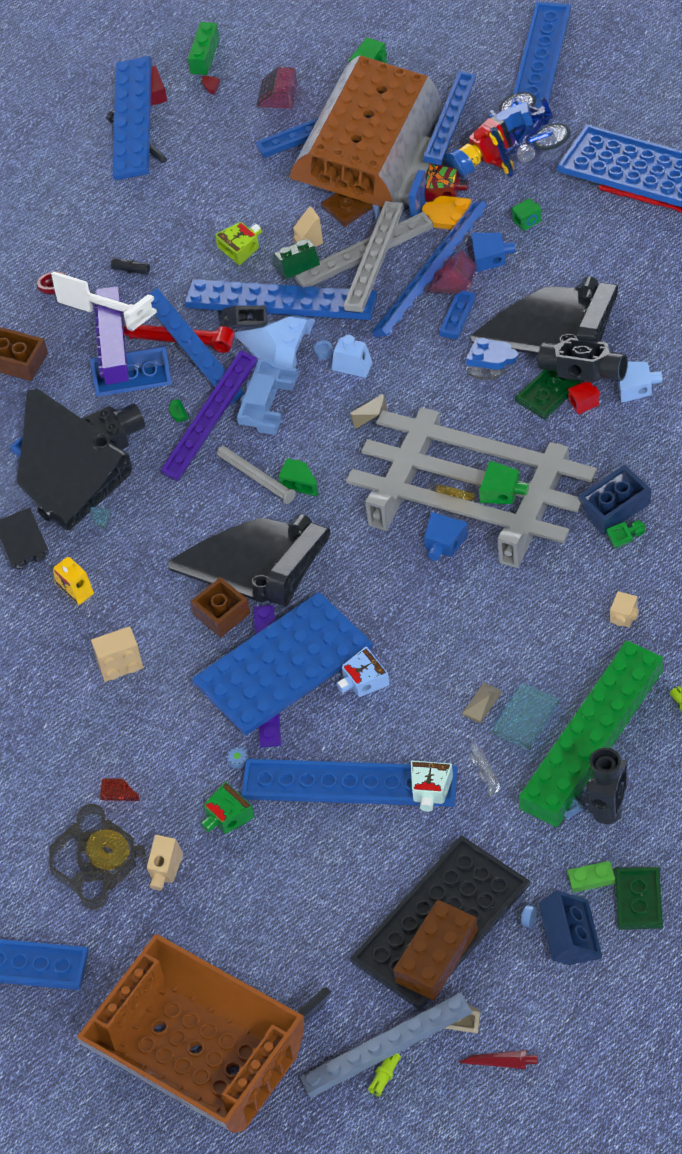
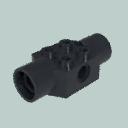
(582, 360)
(117, 423)
(607, 785)

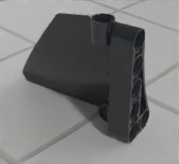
(553, 316)
(66, 462)
(257, 557)

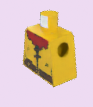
(68, 575)

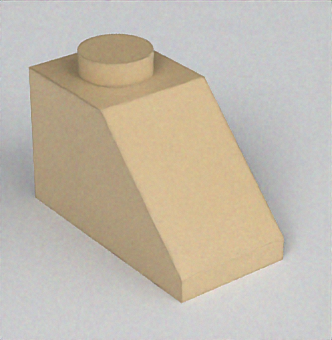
(308, 228)

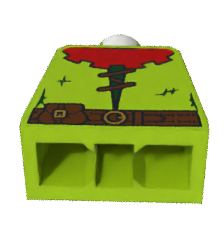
(239, 241)

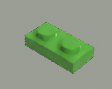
(591, 876)

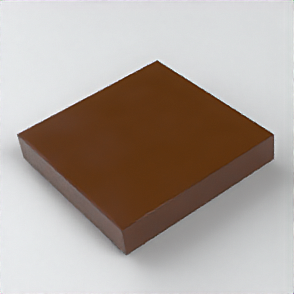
(345, 208)

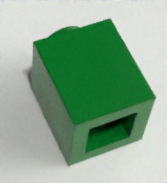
(526, 214)

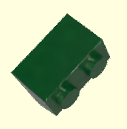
(296, 258)

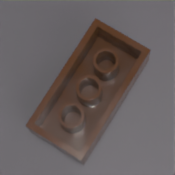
(21, 354)
(435, 950)

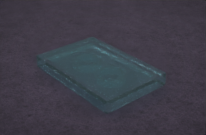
(525, 716)

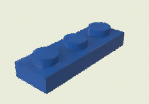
(457, 314)

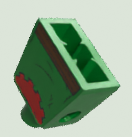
(226, 810)

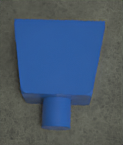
(490, 250)
(444, 535)

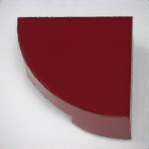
(211, 84)

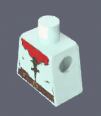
(430, 782)

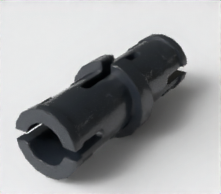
(130, 266)

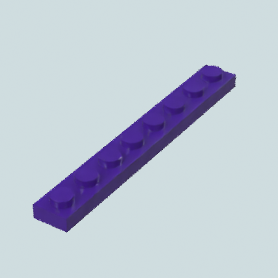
(209, 416)
(271, 730)

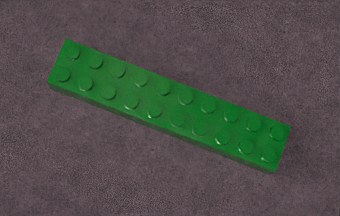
(593, 727)

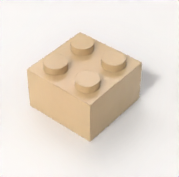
(117, 654)

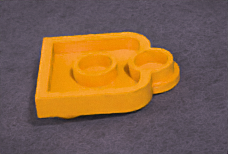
(446, 211)

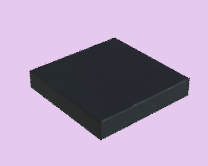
(315, 1003)

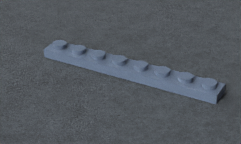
(385, 1045)

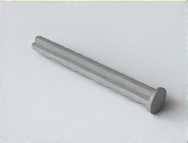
(256, 474)

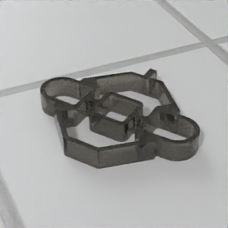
(89, 871)

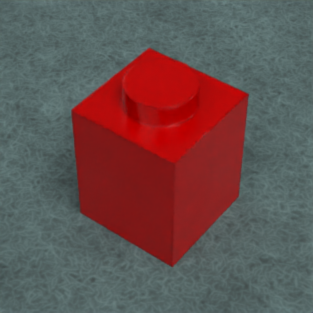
(584, 397)

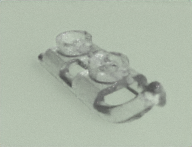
(487, 773)

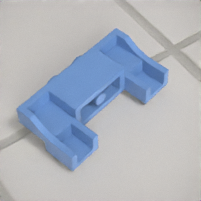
(261, 393)

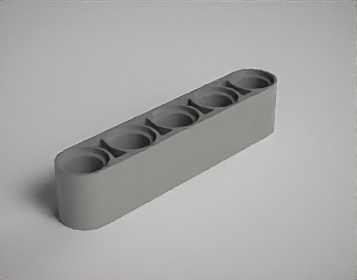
(417, 164)

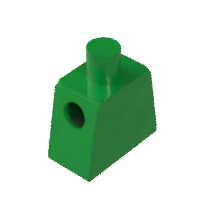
(501, 484)

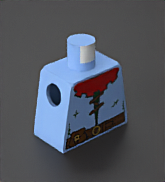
(363, 674)

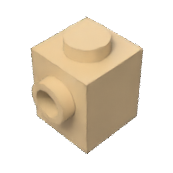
(624, 609)

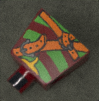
(443, 182)

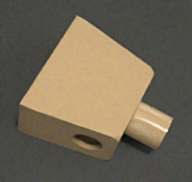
(163, 861)

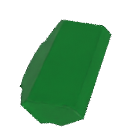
(177, 411)

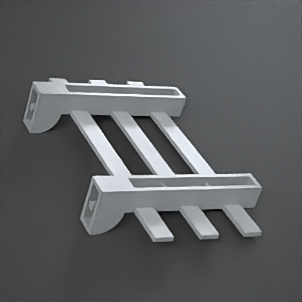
(411, 456)

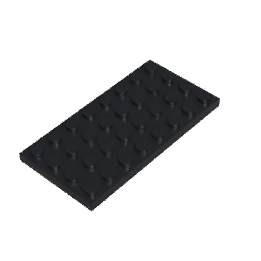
(462, 878)

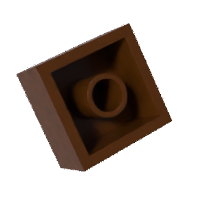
(220, 607)

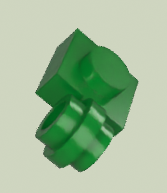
(621, 534)

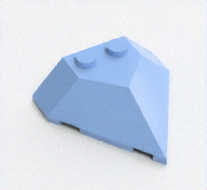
(277, 339)

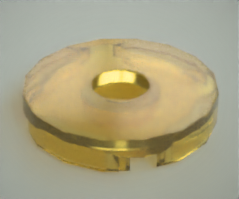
(455, 492)
(109, 839)

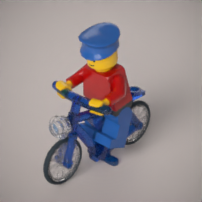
(509, 134)

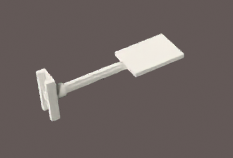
(76, 294)

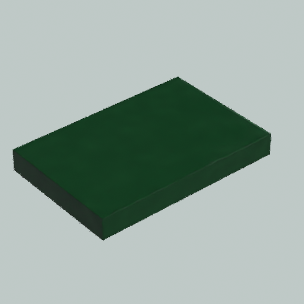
(545, 393)
(639, 898)

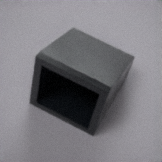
(22, 539)

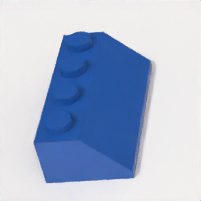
(145, 370)

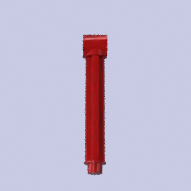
(220, 339)

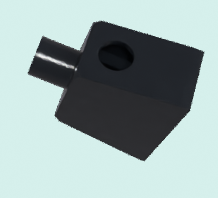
(238, 316)

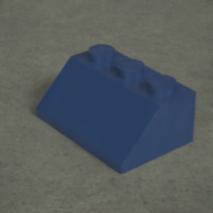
(615, 499)
(569, 928)

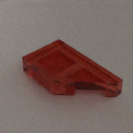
(117, 790)

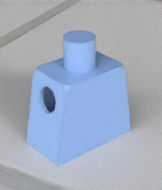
(351, 357)
(638, 381)

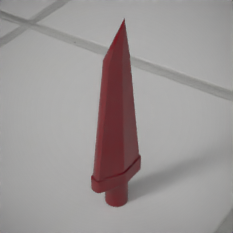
(513, 1059)

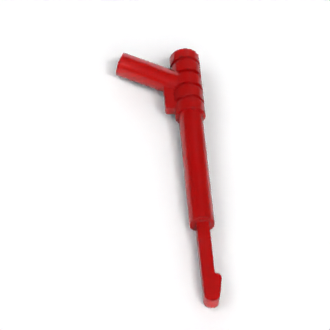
(638, 197)

